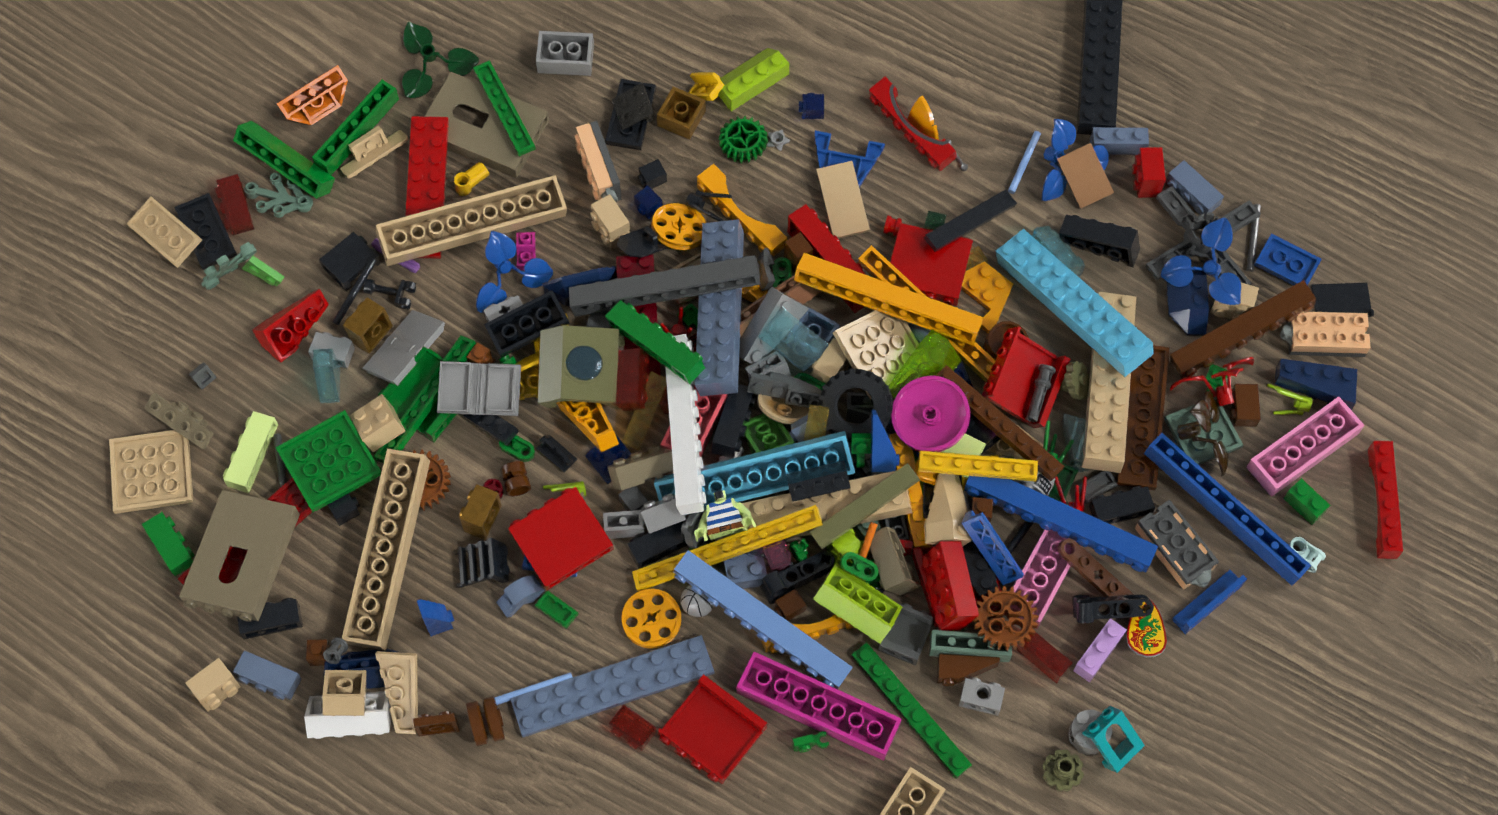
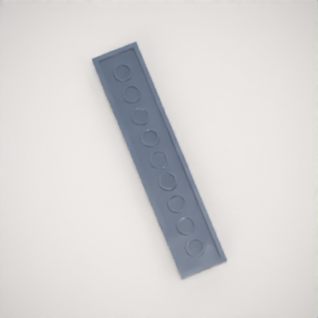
(612, 686)

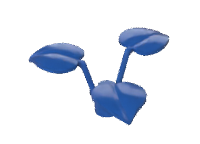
(1062, 136)
(498, 251)
(1227, 286)

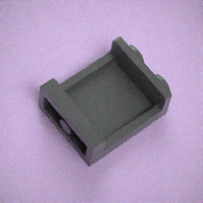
(907, 634)

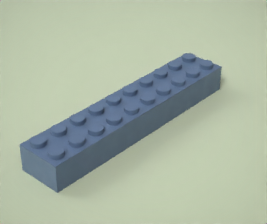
(719, 314)

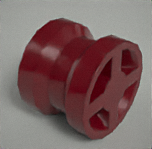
(495, 485)

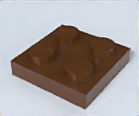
(431, 725)

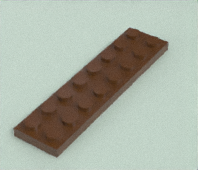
(1144, 419)

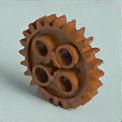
(434, 491)
(1006, 636)

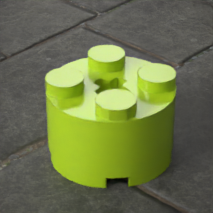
(844, 544)

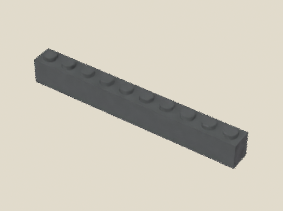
(665, 285)

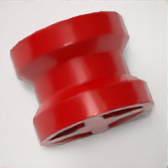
(892, 225)

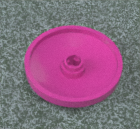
(930, 414)

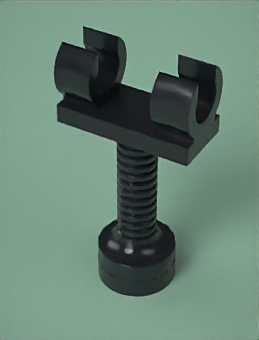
(400, 301)

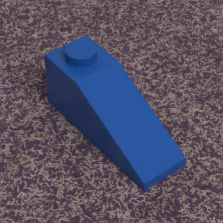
(883, 454)
(435, 617)

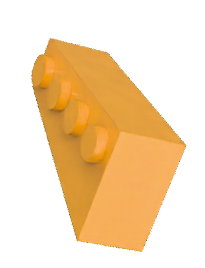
(591, 421)

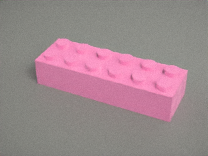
(1305, 446)
(1043, 573)

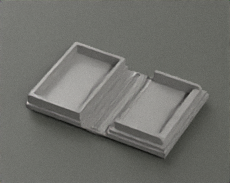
(398, 351)
(479, 388)

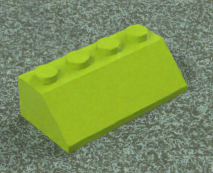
(753, 77)
(858, 603)

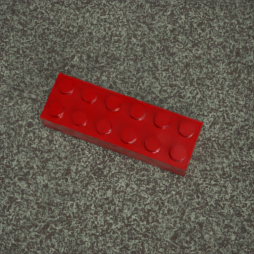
(823, 242)

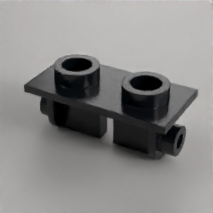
(556, 453)

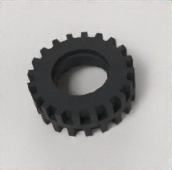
(861, 379)

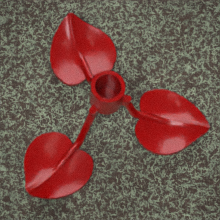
(1224, 392)

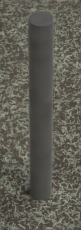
(1253, 242)

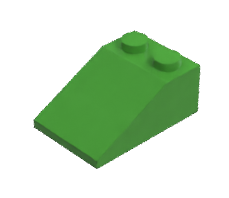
(766, 434)

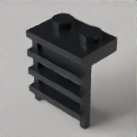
(492, 562)

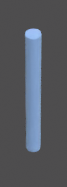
(1023, 164)
(506, 697)

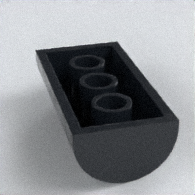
(524, 323)

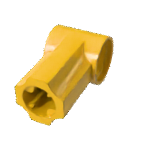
(470, 178)

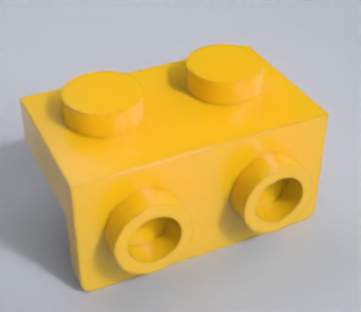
(706, 85)

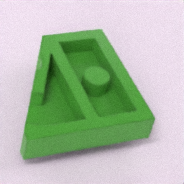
(263, 271)

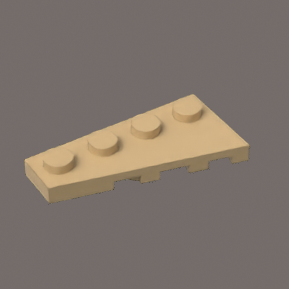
(400, 681)

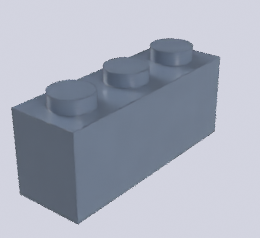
(1120, 140)
(1194, 188)
(266, 676)

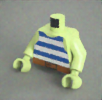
(723, 518)

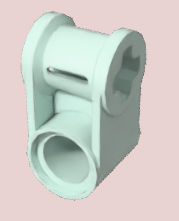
(1308, 552)

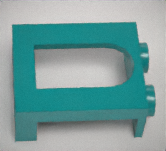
(1126, 750)

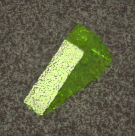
(926, 360)

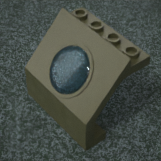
(579, 365)

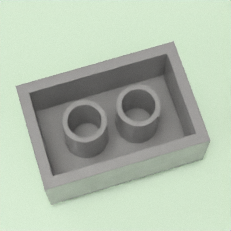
(565, 53)

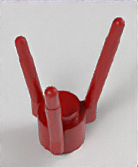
(677, 329)
(1079, 505)

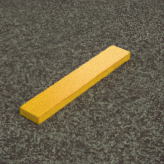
(978, 466)

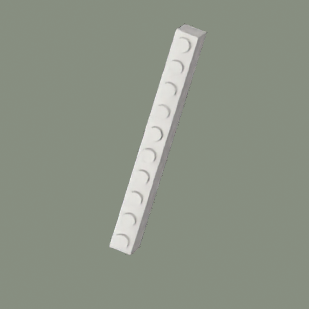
(685, 442)

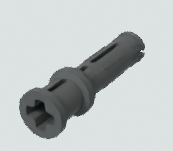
(1041, 385)

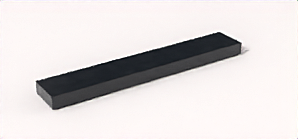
(970, 220)

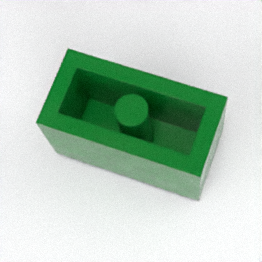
(1306, 501)

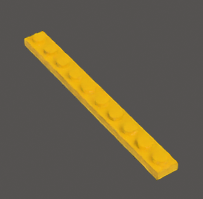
(732, 545)

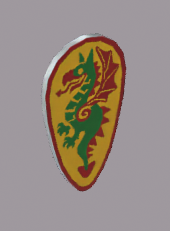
(1147, 634)

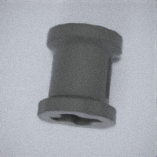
(337, 652)

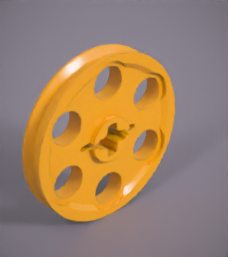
(671, 226)
(651, 627)

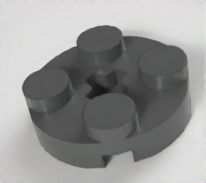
(688, 530)

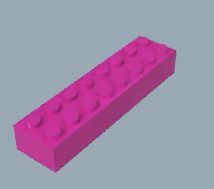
(818, 705)

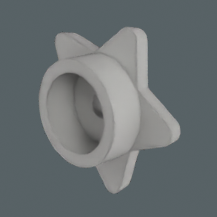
(777, 135)

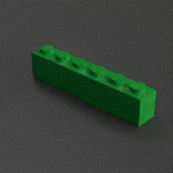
(357, 124)
(284, 159)
(655, 342)

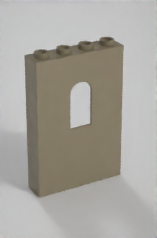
(491, 142)
(247, 524)

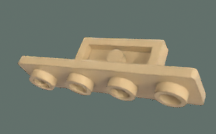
(371, 148)

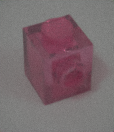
(777, 555)

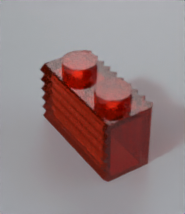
(632, 728)

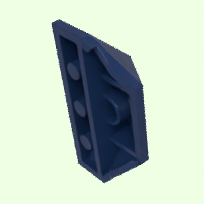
(561, 285)
(1190, 305)
(361, 661)

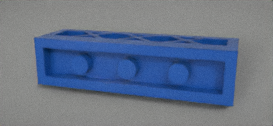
(991, 550)
(1208, 601)

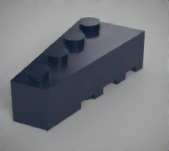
(1318, 380)

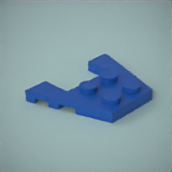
(861, 164)

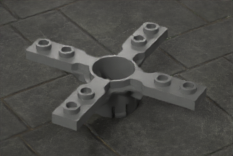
(1191, 245)

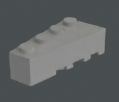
(751, 346)

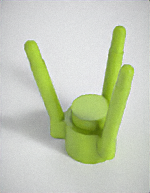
(1301, 402)
(561, 487)

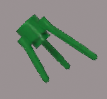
(1045, 445)

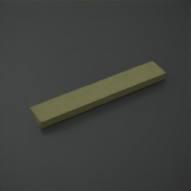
(865, 506)

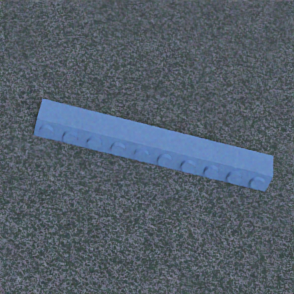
(761, 619)

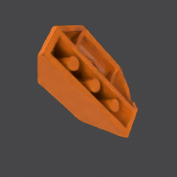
(315, 98)

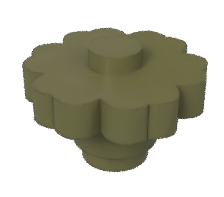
(1076, 380)
(1062, 770)

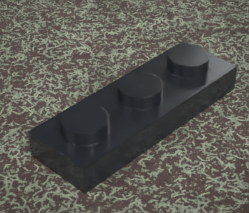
(494, 426)

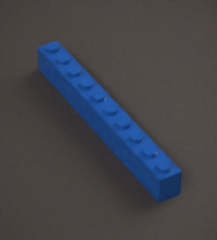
(1227, 509)
(1064, 520)

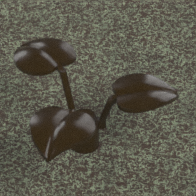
(1203, 412)

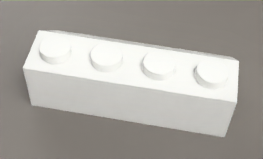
(375, 721)

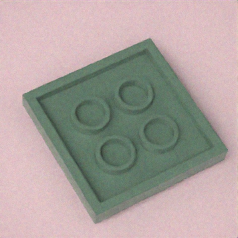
(1203, 451)

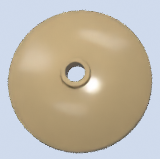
(779, 411)

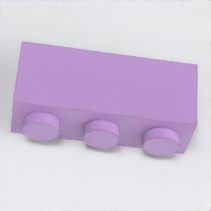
(1099, 650)

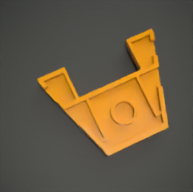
(989, 290)

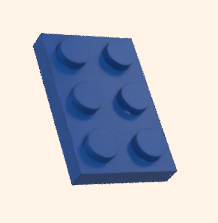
(1287, 261)

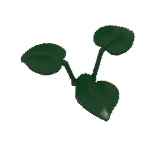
(420, 39)

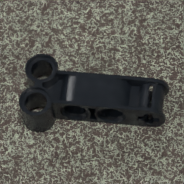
(776, 585)
(1087, 608)

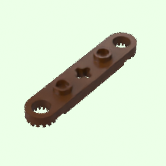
(1087, 565)

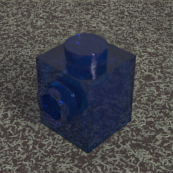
(812, 106)
(647, 202)

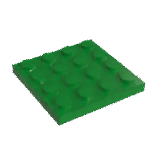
(328, 461)

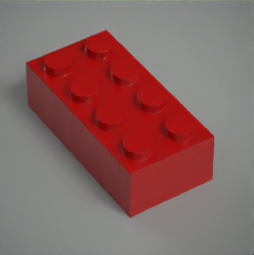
(950, 586)

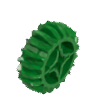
(735, 145)

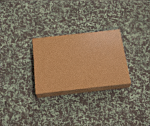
(1085, 175)

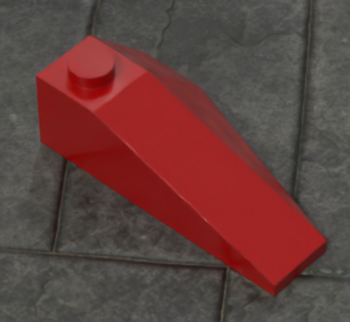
(287, 328)

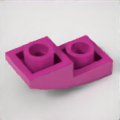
(525, 248)

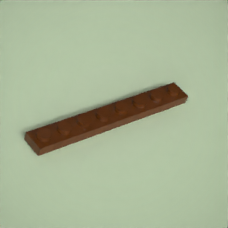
(1005, 428)

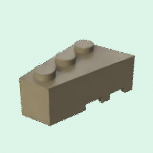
(640, 467)
(891, 564)

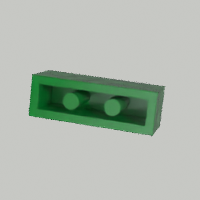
(169, 543)

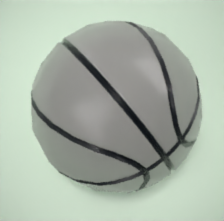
(695, 604)

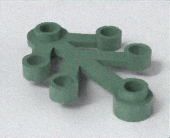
(296, 203)
(226, 266)

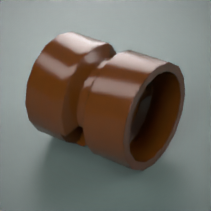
(515, 478)

